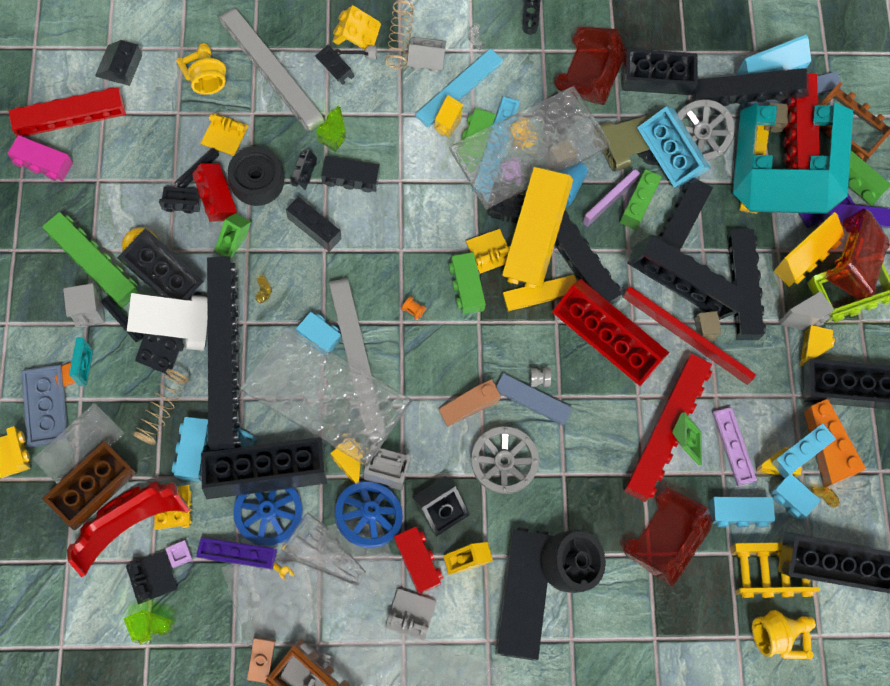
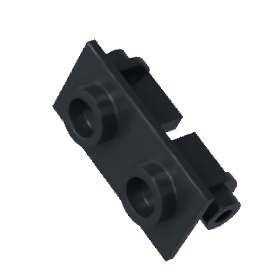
(306, 163)

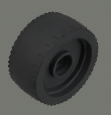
(255, 163)
(573, 561)

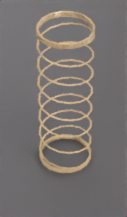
(403, 13)
(145, 438)

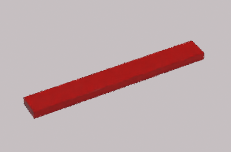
(689, 335)

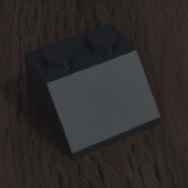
(119, 62)
(441, 505)

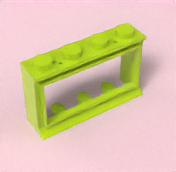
(854, 308)

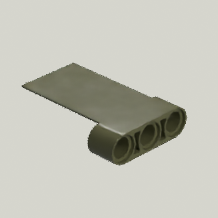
(625, 141)

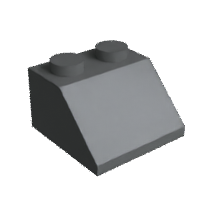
(426, 54)
(810, 312)

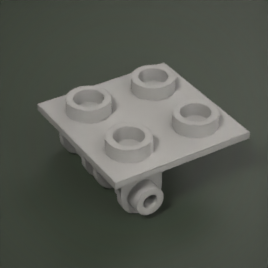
(411, 614)
(298, 675)

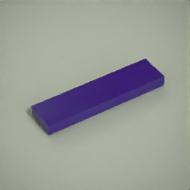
(844, 211)
(236, 553)

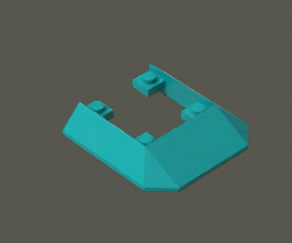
(793, 190)

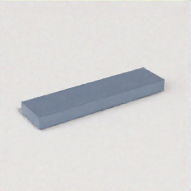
(533, 399)

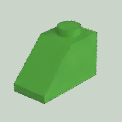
(232, 235)

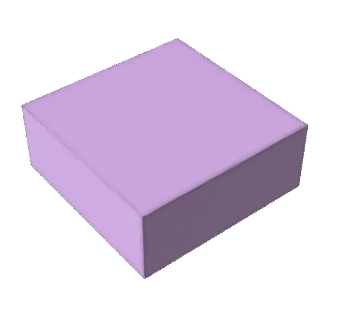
(179, 554)

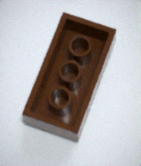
(89, 486)

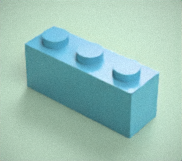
(189, 449)
(803, 450)
(742, 511)

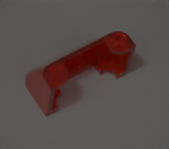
(594, 64)
(862, 256)
(671, 536)

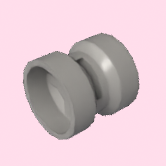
(540, 377)

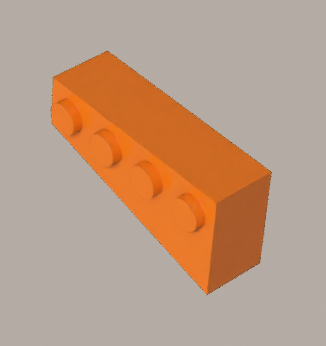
(840, 457)

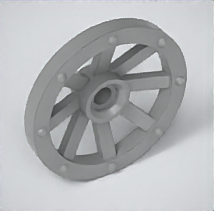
(704, 125)
(506, 455)

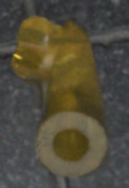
(827, 495)

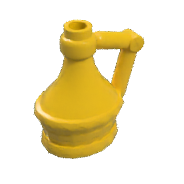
(205, 74)
(777, 633)

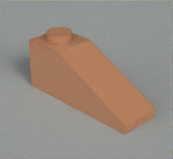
(470, 403)

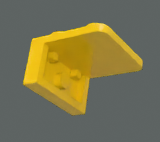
(356, 28)
(13, 455)

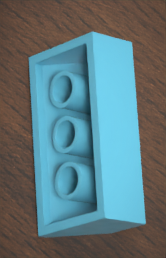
(787, 56)
(673, 147)

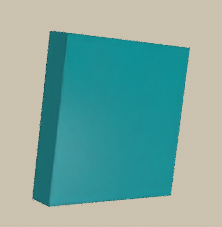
(81, 362)

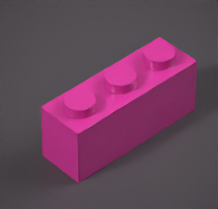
(40, 158)

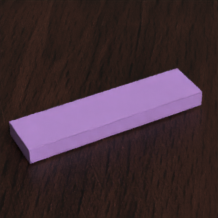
(611, 197)
(734, 446)

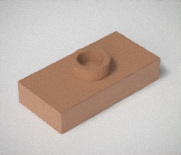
(261, 659)

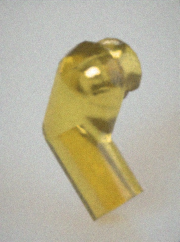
(265, 289)

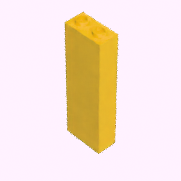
(537, 227)

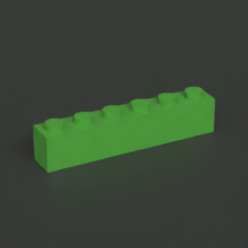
(90, 260)

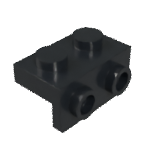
(180, 200)

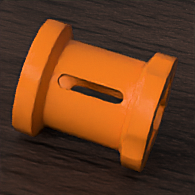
(413, 308)

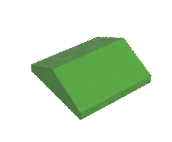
(689, 437)

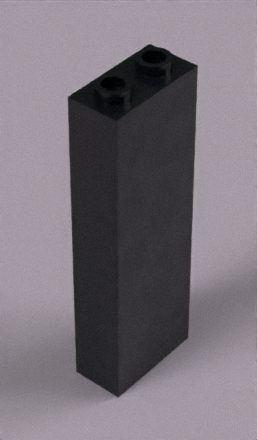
(523, 597)

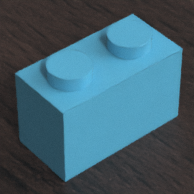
(319, 332)
(795, 497)

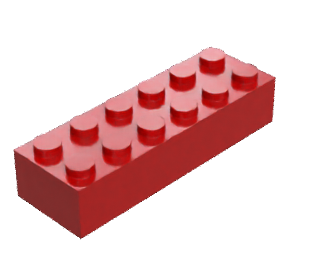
(801, 133)
(610, 332)

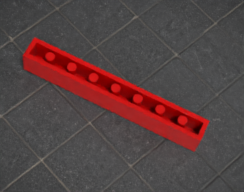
(661, 441)

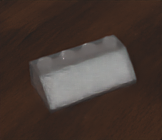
(77, 443)

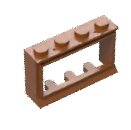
(863, 112)
(309, 662)

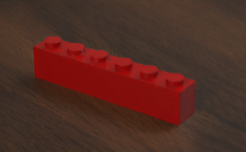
(67, 112)

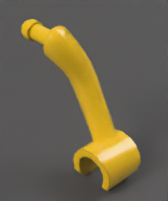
(283, 570)

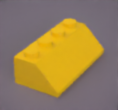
(811, 250)

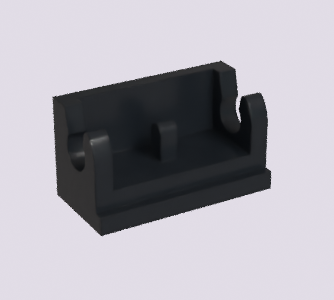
(334, 64)

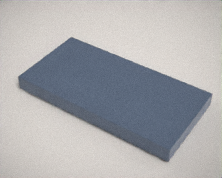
(43, 405)

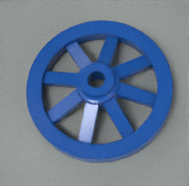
(366, 516)
(267, 517)

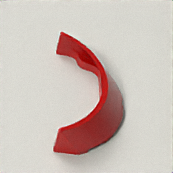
(118, 517)

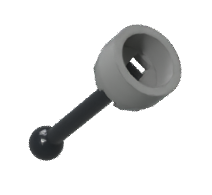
(370, 52)

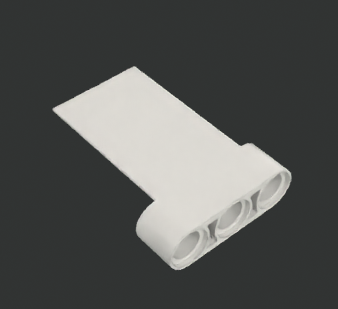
(170, 318)

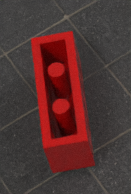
(214, 192)
(418, 560)

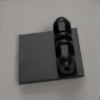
(510, 207)
(159, 351)
(151, 577)

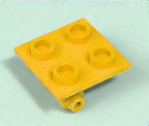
(224, 134)
(489, 250)
(175, 518)

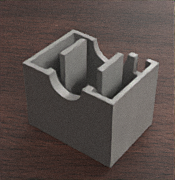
(84, 305)
(387, 469)

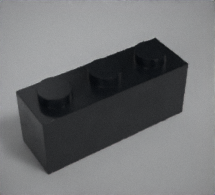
(350, 174)
(313, 224)

